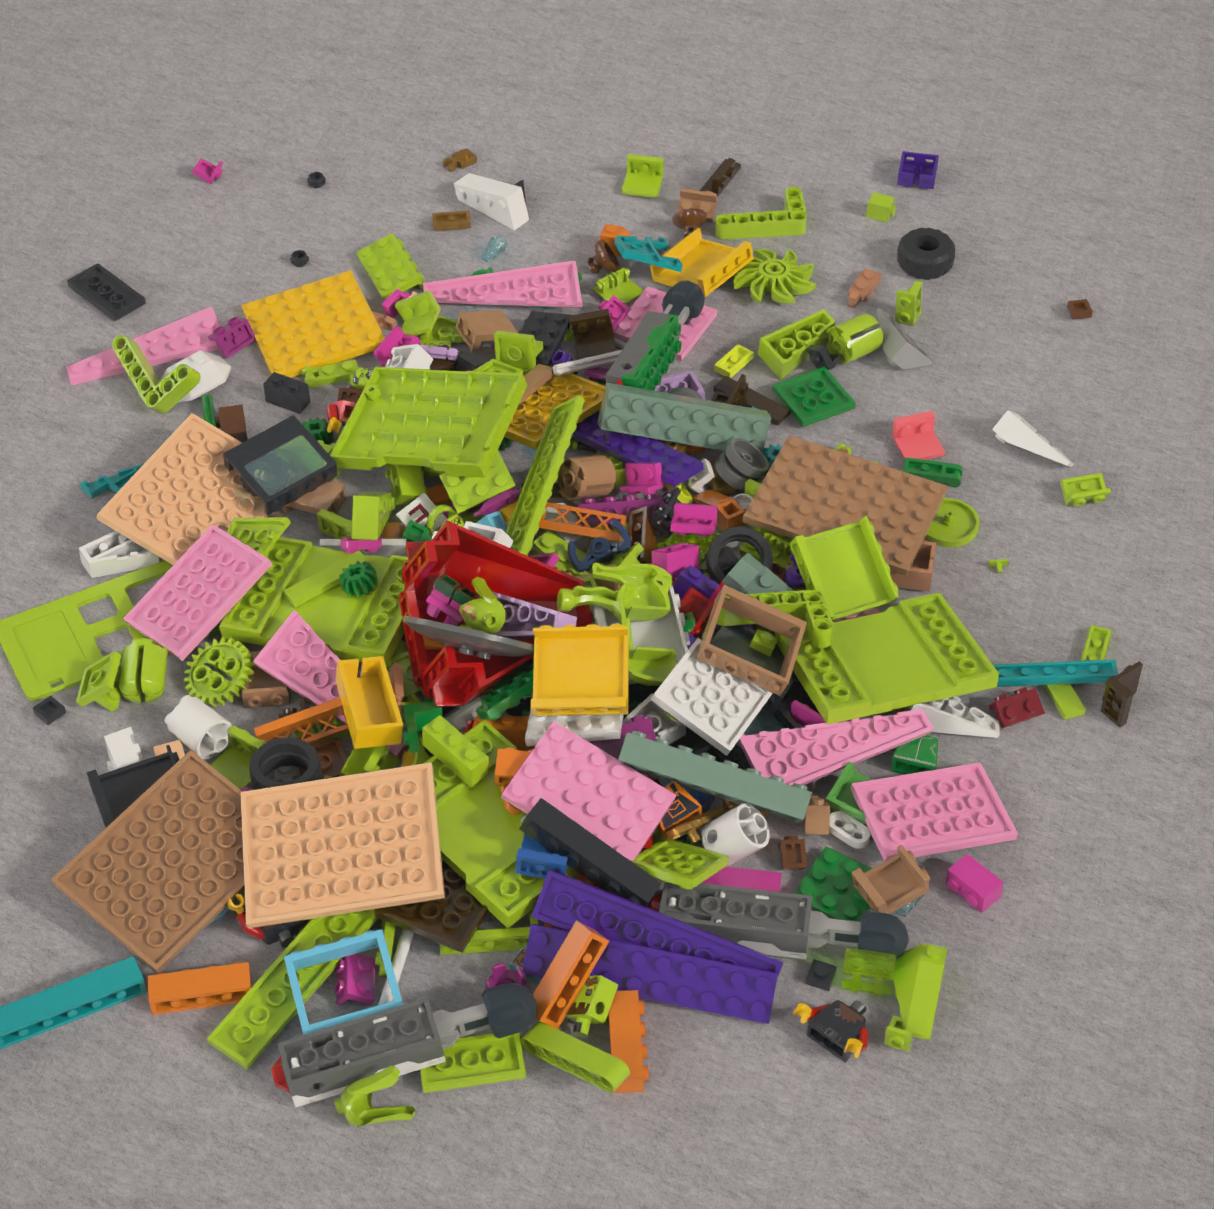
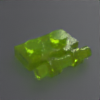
(868, 965)

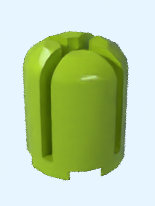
(842, 334)
(143, 671)

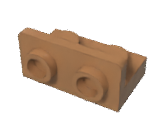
(698, 199)

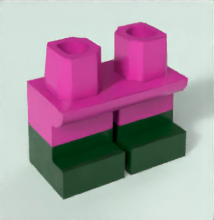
(448, 597)

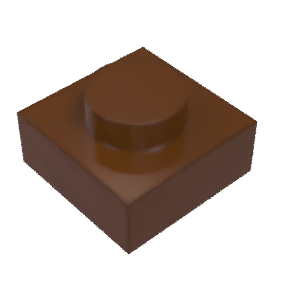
(1079, 309)

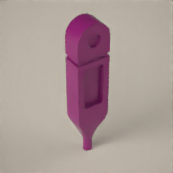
(499, 502)

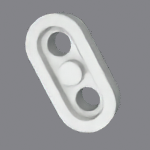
(849, 830)

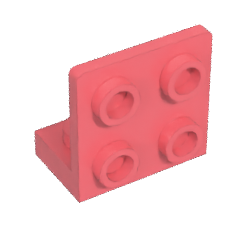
(916, 436)

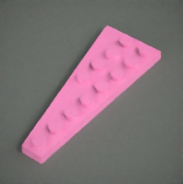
(532, 286)
(159, 346)
(305, 665)
(823, 749)

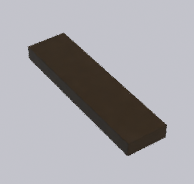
(754, 399)

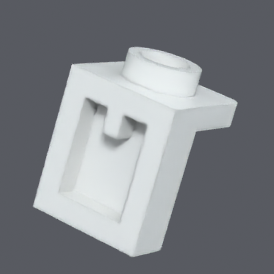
(698, 481)

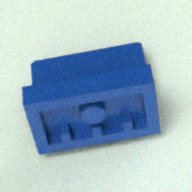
(536, 861)

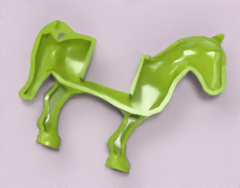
(637, 600)

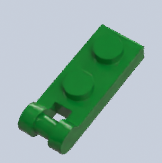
(934, 471)

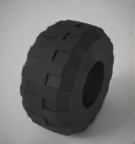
(926, 253)

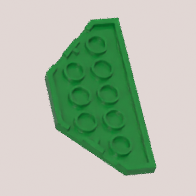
(507, 694)

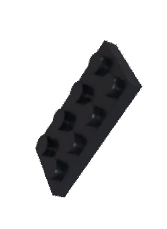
(106, 292)

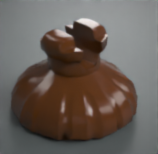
(689, 220)
(603, 258)

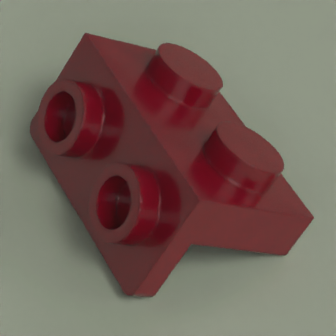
(1017, 708)

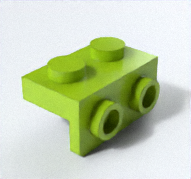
(1084, 489)

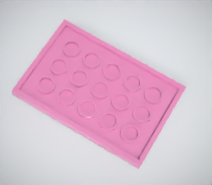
(197, 592)
(591, 790)
(934, 811)

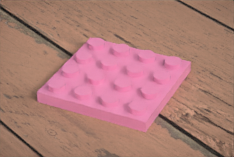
(652, 300)

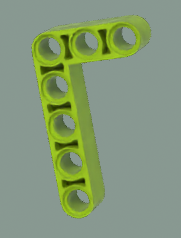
(768, 223)
(155, 393)
(803, 604)

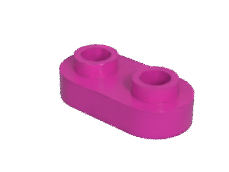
(353, 545)

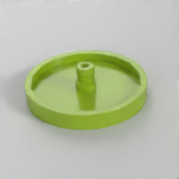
(954, 524)

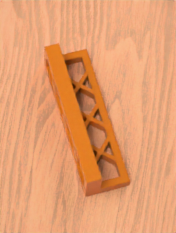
(579, 529)
(304, 719)

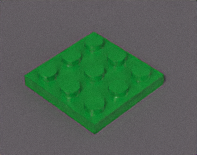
(813, 396)
(833, 887)

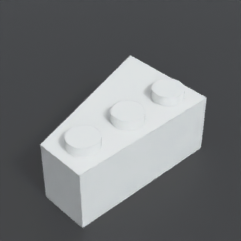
(114, 555)

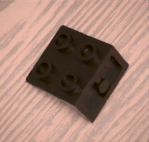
(593, 333)
(1119, 694)

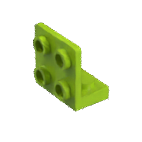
(418, 313)

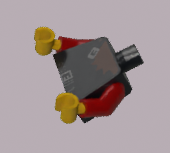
(269, 934)
(836, 1027)

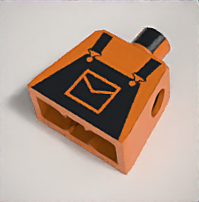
(682, 809)

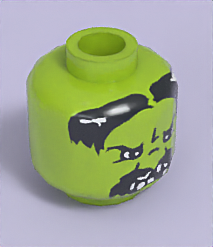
(360, 377)

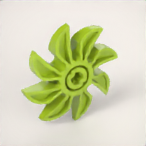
(775, 276)

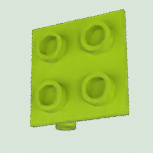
(618, 285)

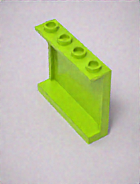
(846, 568)

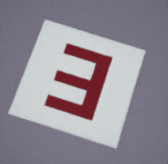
(419, 511)

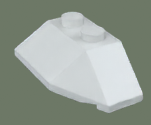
(212, 369)

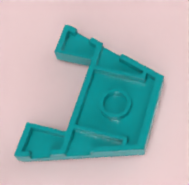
(646, 251)
(104, 483)

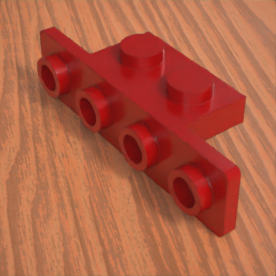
(699, 605)

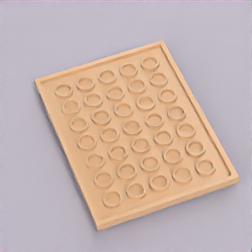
(181, 493)
(341, 845)

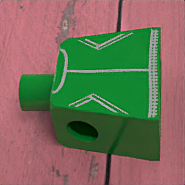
(916, 756)

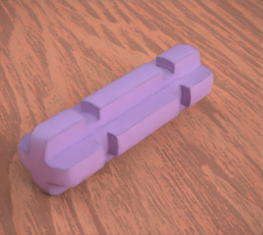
(441, 352)

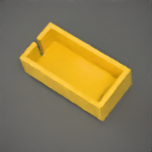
(369, 702)

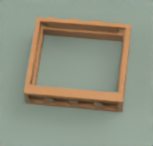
(765, 616)

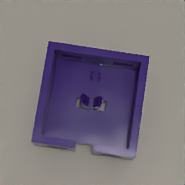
(918, 170)

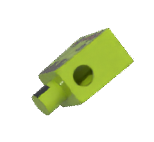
(592, 1004)

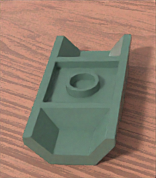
(752, 577)

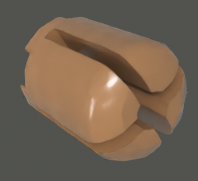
(586, 477)

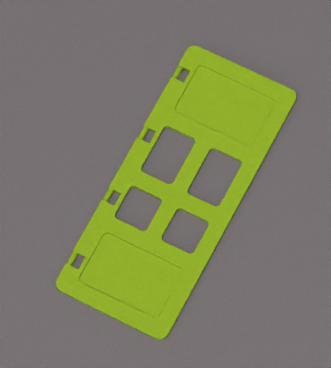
(57, 644)

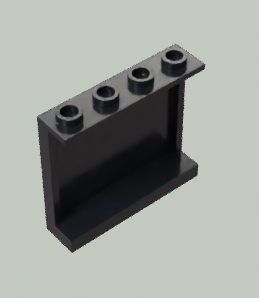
(737, 640)
(123, 786)

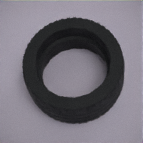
(733, 534)
(284, 753)

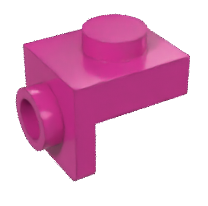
(207, 171)
(389, 303)

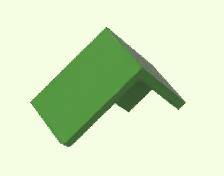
(840, 796)

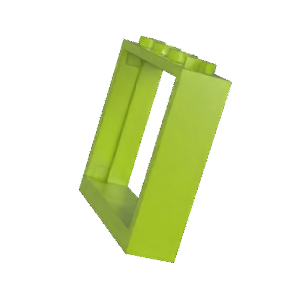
(495, 940)

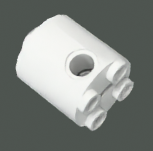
(198, 727)
(736, 833)

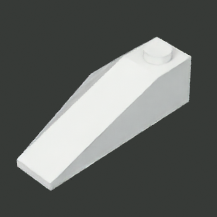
(1019, 432)
(954, 718)

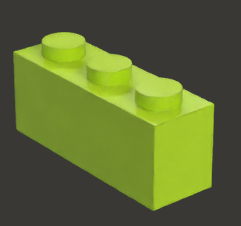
(455, 751)

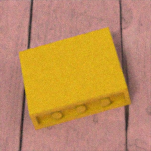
(703, 262)
(580, 670)

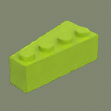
(371, 514)

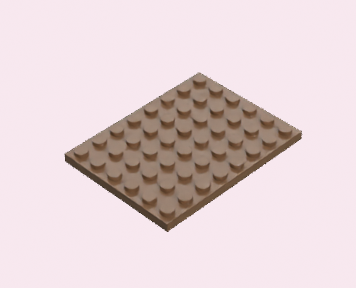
(825, 489)
(163, 863)

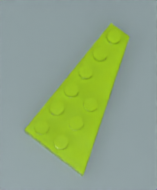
(258, 532)

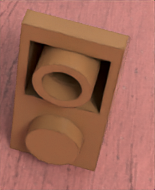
(817, 816)

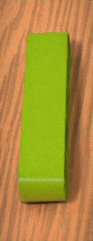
(575, 1057)

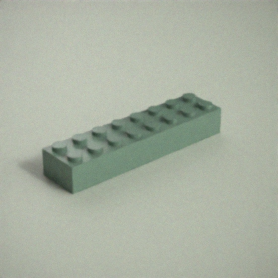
(680, 418)
(715, 778)

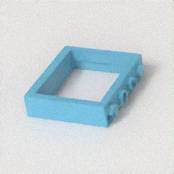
(332, 951)

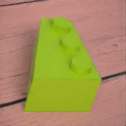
(406, 482)

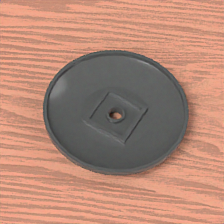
(469, 640)

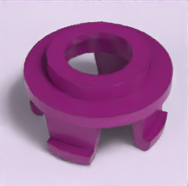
(501, 975)

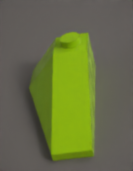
(918, 985)

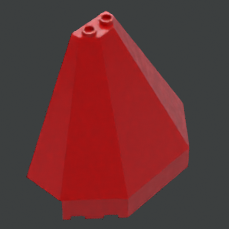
(464, 555)

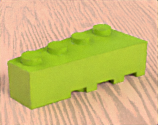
(787, 346)

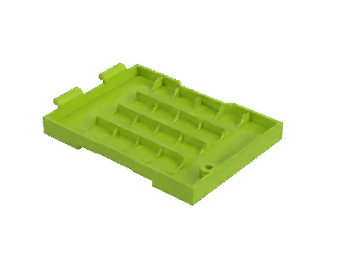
(430, 420)
(345, 623)
(892, 661)
(482, 837)

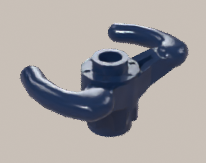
(600, 549)

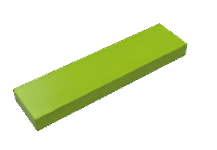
(321, 581)

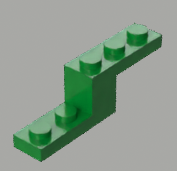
(415, 718)

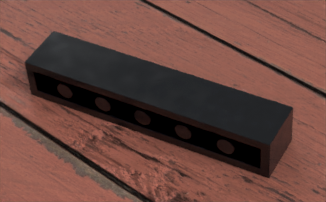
(588, 854)

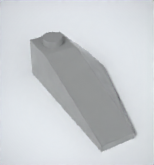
(899, 346)

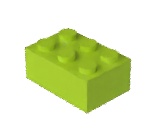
(472, 492)

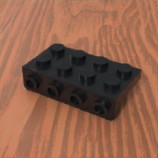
(550, 329)

